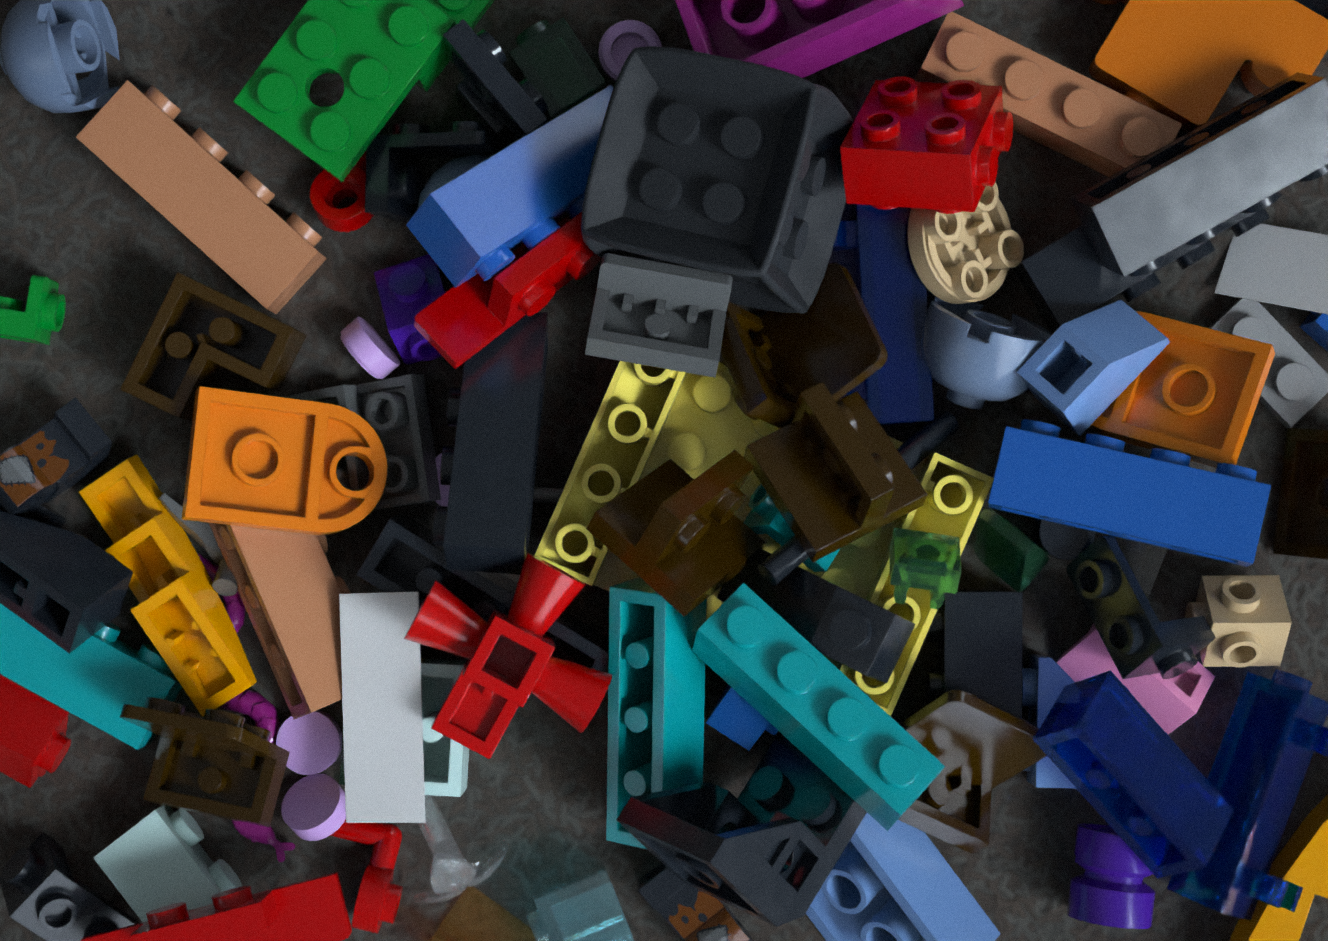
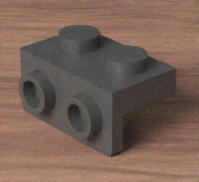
(659, 315)

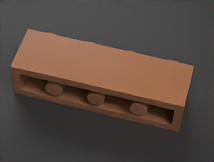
(1048, 98)
(202, 197)
(291, 607)

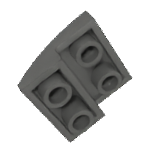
(401, 418)

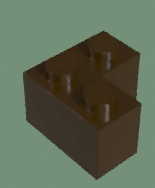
(197, 336)

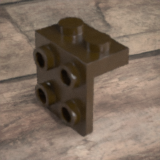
(790, 352)
(980, 752)
(210, 762)

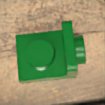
(42, 315)

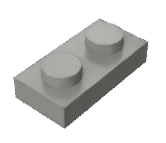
(1294, 376)

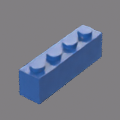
(512, 196)
(1129, 494)

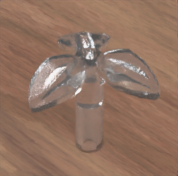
(449, 869)

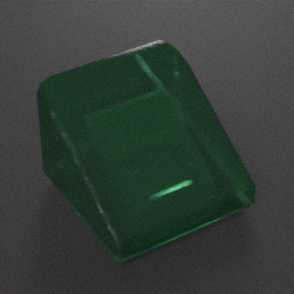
(1008, 550)

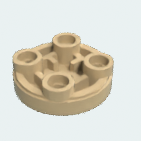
(964, 253)

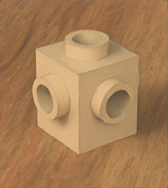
(1246, 618)

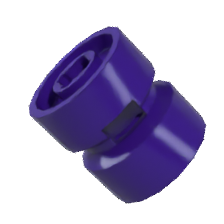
(1112, 885)

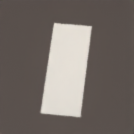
(1278, 268)
(381, 709)

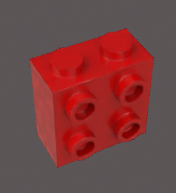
(925, 145)

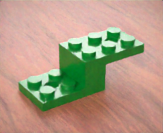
(377, 52)

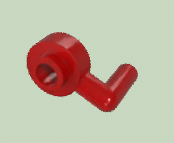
(329, 191)
(377, 896)

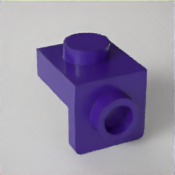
(403, 294)

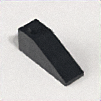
(58, 580)
(831, 618)

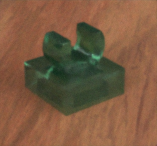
(925, 563)

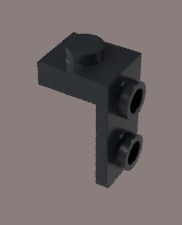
(1126, 619)
(50, 900)

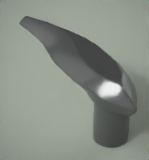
(201, 533)

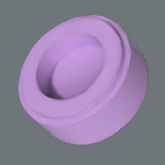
(620, 41)
(369, 348)
(312, 742)
(314, 807)

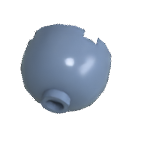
(53, 41)
(978, 352)

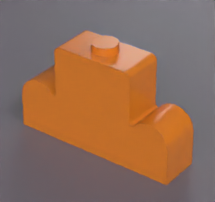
(1188, 51)

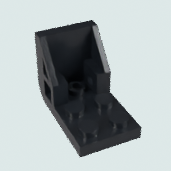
(754, 850)

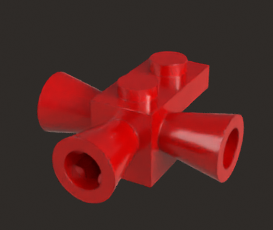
(507, 658)

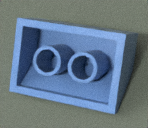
(896, 890)

